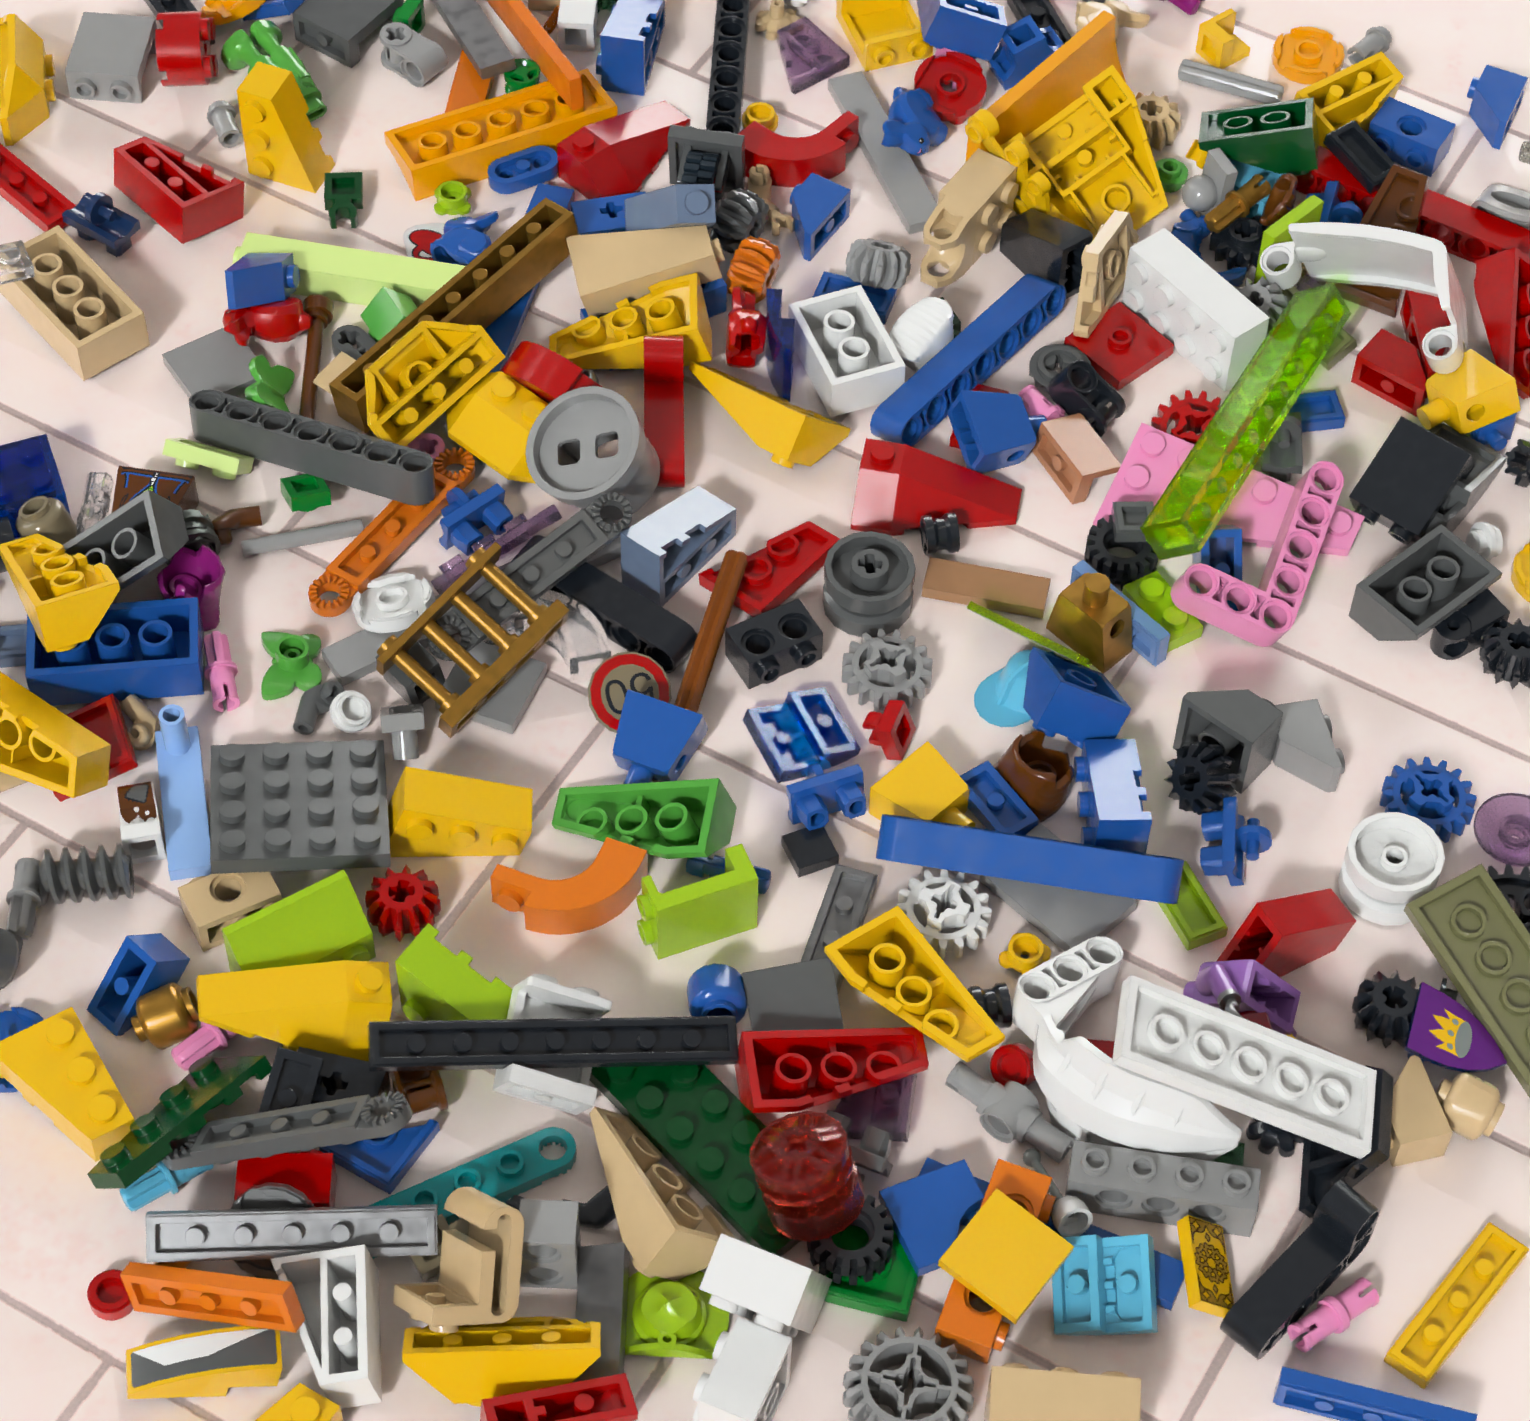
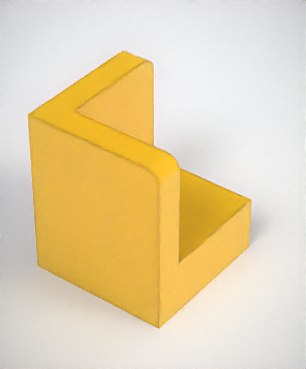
(1218, 42)

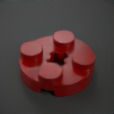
(970, 86)

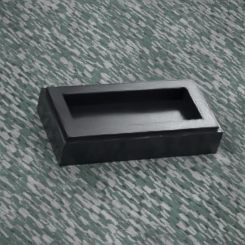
(1359, 155)

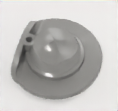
(1506, 204)

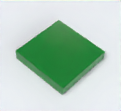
(887, 1293)

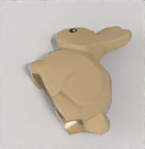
(1124, 16)

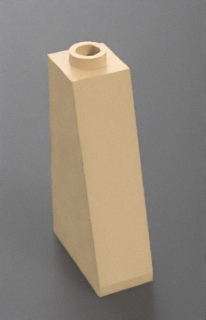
(628, 262)

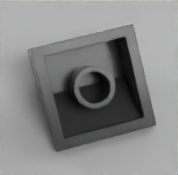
(1234, 720)

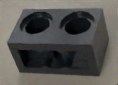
(773, 643)

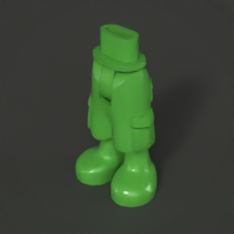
(266, 40)

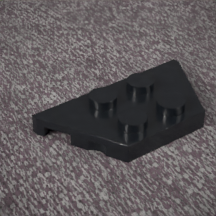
(1326, 1166)

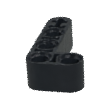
(1303, 1272)

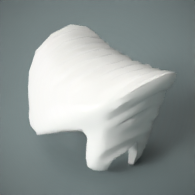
(923, 331)

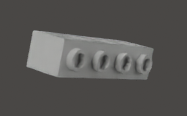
(1163, 1187)

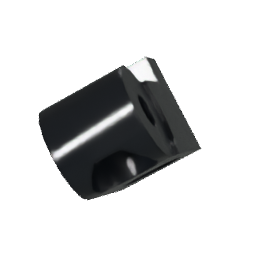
(1467, 627)

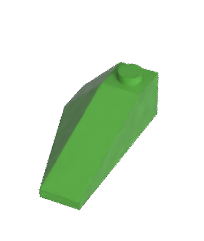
(660, 817)

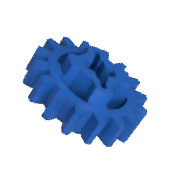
(1430, 796)

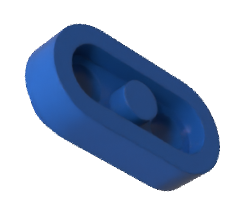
(523, 169)

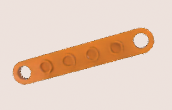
(387, 538)

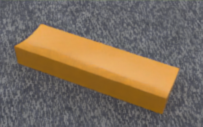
(1055, 81)
(469, 139)

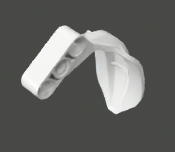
(1082, 1086)

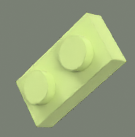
(192, 454)

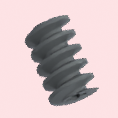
(85, 874)

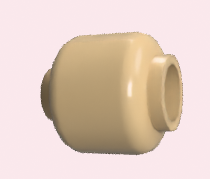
(1470, 1105)

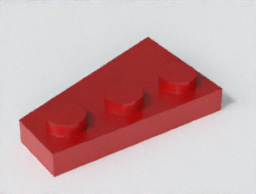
(778, 568)

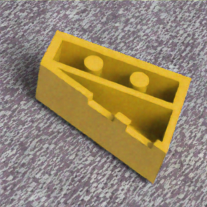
(278, 132)
(457, 816)
(67, 1081)

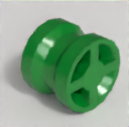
(525, 75)

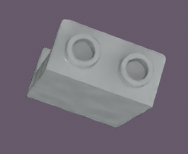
(110, 57)

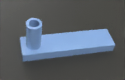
(182, 795)

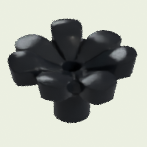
(1271, 1137)

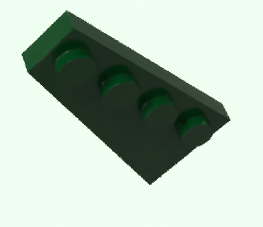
(175, 1117)

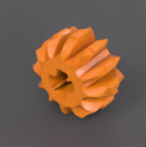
(753, 266)

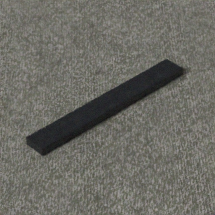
(552, 1043)

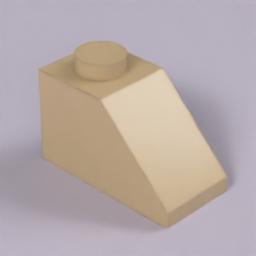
(1417, 1119)

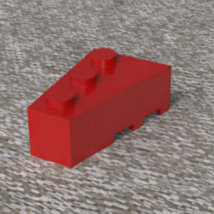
(175, 192)

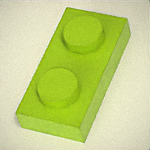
(1154, 598)

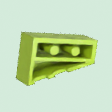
(443, 986)

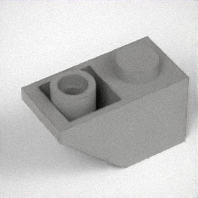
(1307, 746)

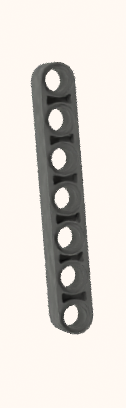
(313, 447)

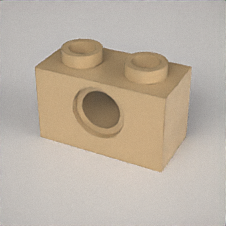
(208, 911)

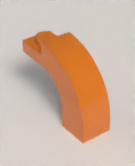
(574, 902)

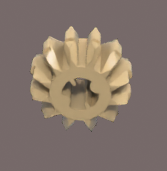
(1159, 119)

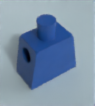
(993, 429)
(655, 738)

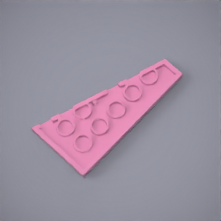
(1255, 508)

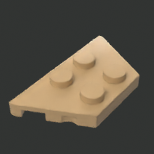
(1103, 271)

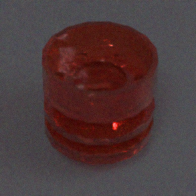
(807, 1175)

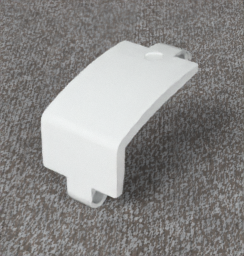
(1377, 258)

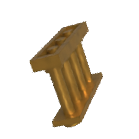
(485, 679)

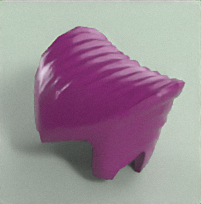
(195, 575)

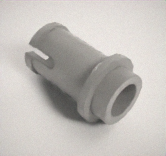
(1375, 41)
(222, 117)

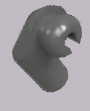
(314, 703)

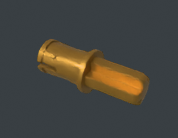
(1237, 204)

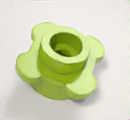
(452, 198)

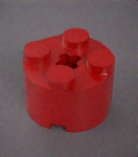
(185, 48)

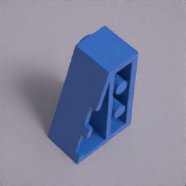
(630, 45)
(1112, 795)

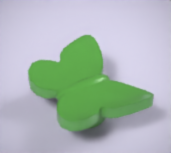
(270, 383)
(291, 663)

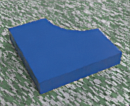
(930, 1211)

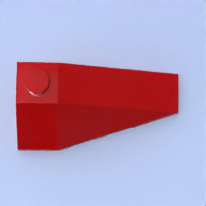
(617, 152)
(1504, 304)
(904, 483)

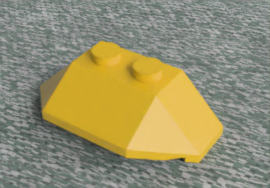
(23, 79)
(425, 377)
(495, 423)
(503, 1356)

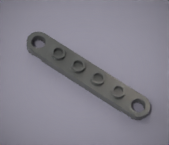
(541, 567)
(291, 1130)

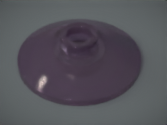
(1498, 821)

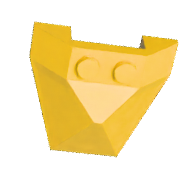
(1098, 157)

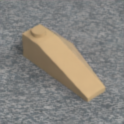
(651, 1203)

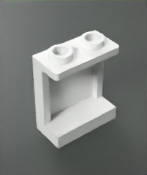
(552, 1087)

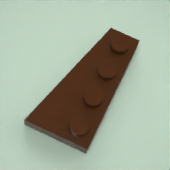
(1396, 207)

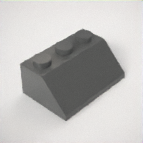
(133, 537)
(1421, 587)

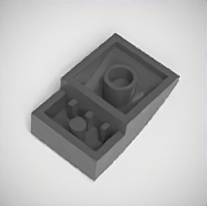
(1469, 491)

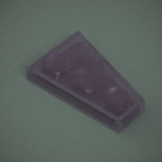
(517, 532)

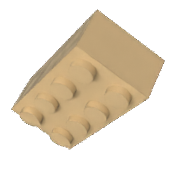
(77, 306)

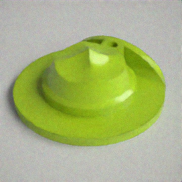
(672, 1318)

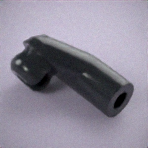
(597, 1211)

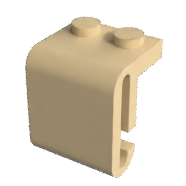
(476, 1271)

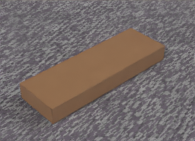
(986, 587)

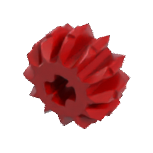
(402, 902)

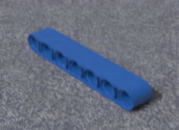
(968, 360)
(1029, 859)

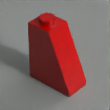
(1291, 931)

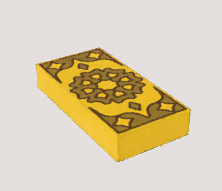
(1205, 1266)

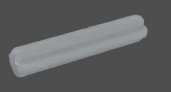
(1230, 82)

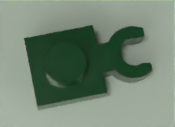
(343, 196)

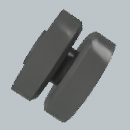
(868, 583)

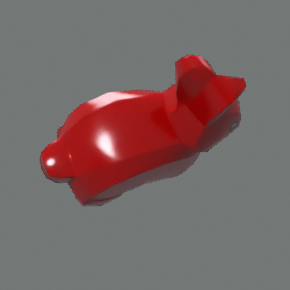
(270, 322)
(744, 330)

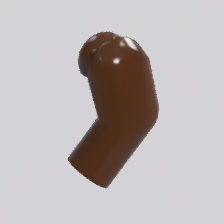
(236, 519)

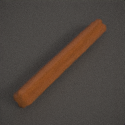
(711, 631)

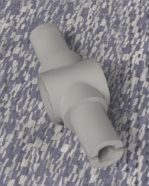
(1009, 1112)

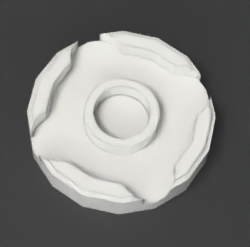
(392, 602)

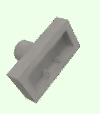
(403, 724)

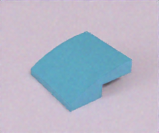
(1106, 1287)

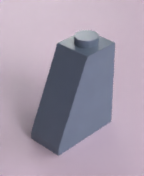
(671, 208)

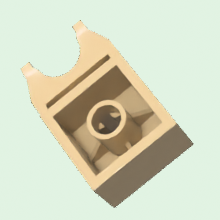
(968, 216)

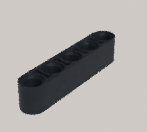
(627, 615)

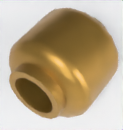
(166, 1015)

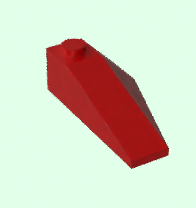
(818, 1066)

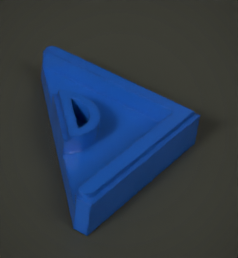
(386, 1158)

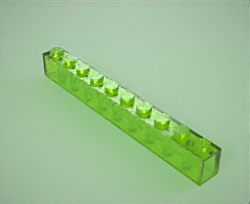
(1245, 423)

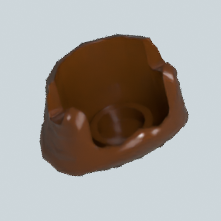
(1037, 773)

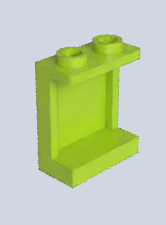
(700, 910)

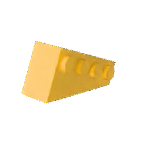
(48, 745)

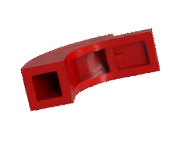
(796, 158)
(544, 371)

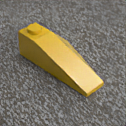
(617, 338)
(771, 421)
(59, 590)
(908, 977)
(301, 1005)

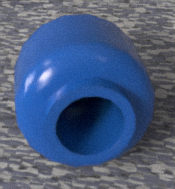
(717, 992)

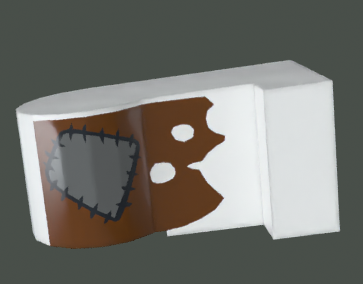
(140, 822)

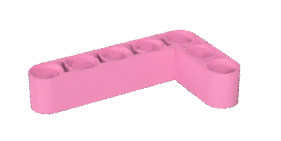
(1281, 568)

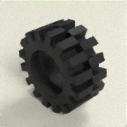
(1117, 569)
(861, 1261)

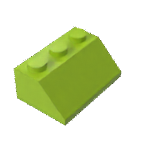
(304, 928)

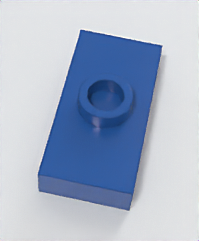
(996, 802)

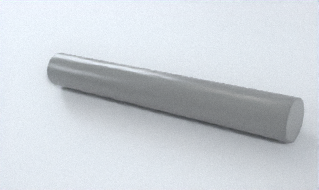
(302, 537)

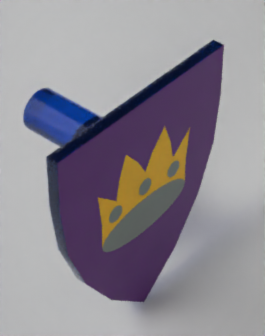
(1450, 1035)

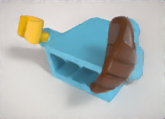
(1270, 208)

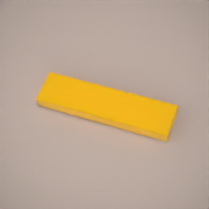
(1456, 1305)

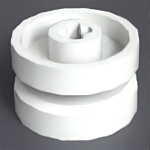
(1388, 866)

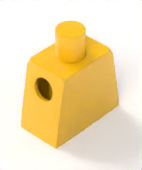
(1469, 396)
(922, 789)

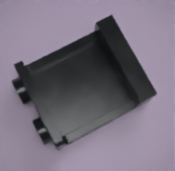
(1409, 481)

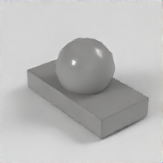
(1208, 190)

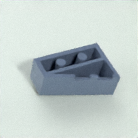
(675, 543)

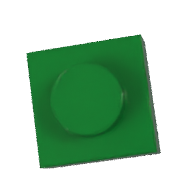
(411, 14)
(305, 492)

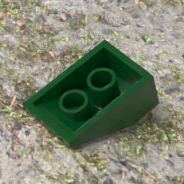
(1267, 136)

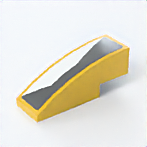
(204, 1363)

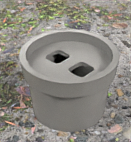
(566, 444)

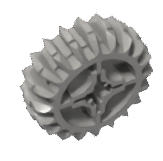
(914, 1352)

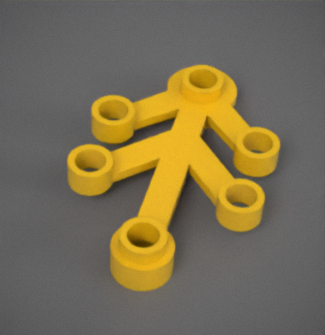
(1033, 189)

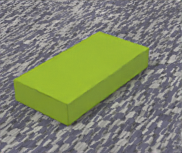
(1195, 915)

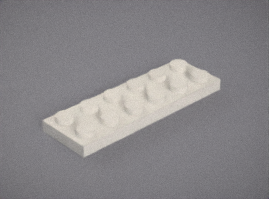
(1245, 1067)

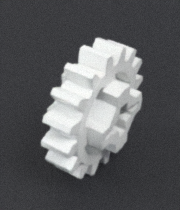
(947, 911)

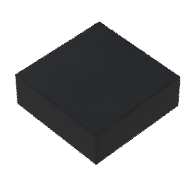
(809, 850)

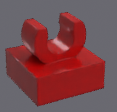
(891, 729)

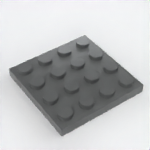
(298, 806)

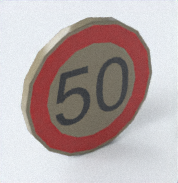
(617, 675)

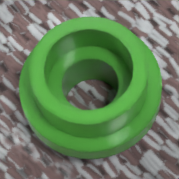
(1172, 174)

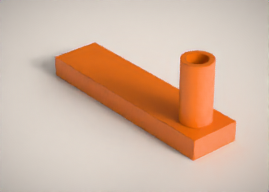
(212, 1296)

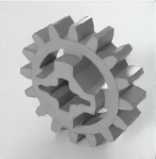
(886, 669)

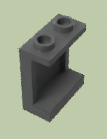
(340, 25)

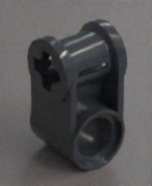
(1085, 392)

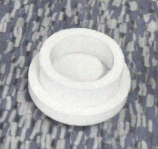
(1485, 539)
(350, 711)

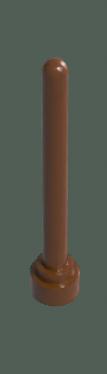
(321, 311)

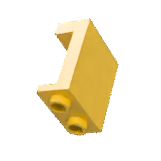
(882, 32)

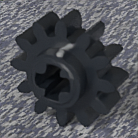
(1238, 242)

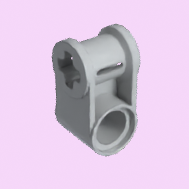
(411, 54)

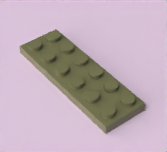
(1484, 956)

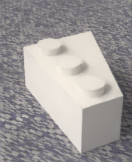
(341, 1320)

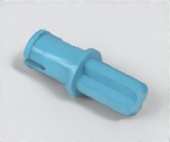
(156, 1184)

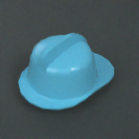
(1001, 695)

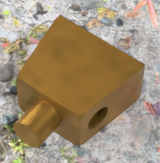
(1093, 621)

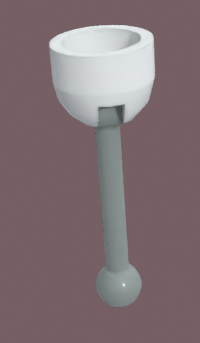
(1069, 1212)

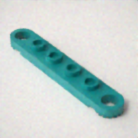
(498, 1174)

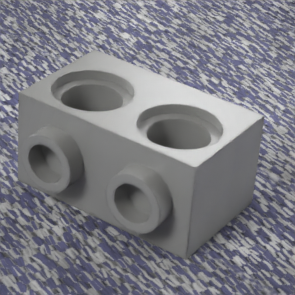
(550, 1243)

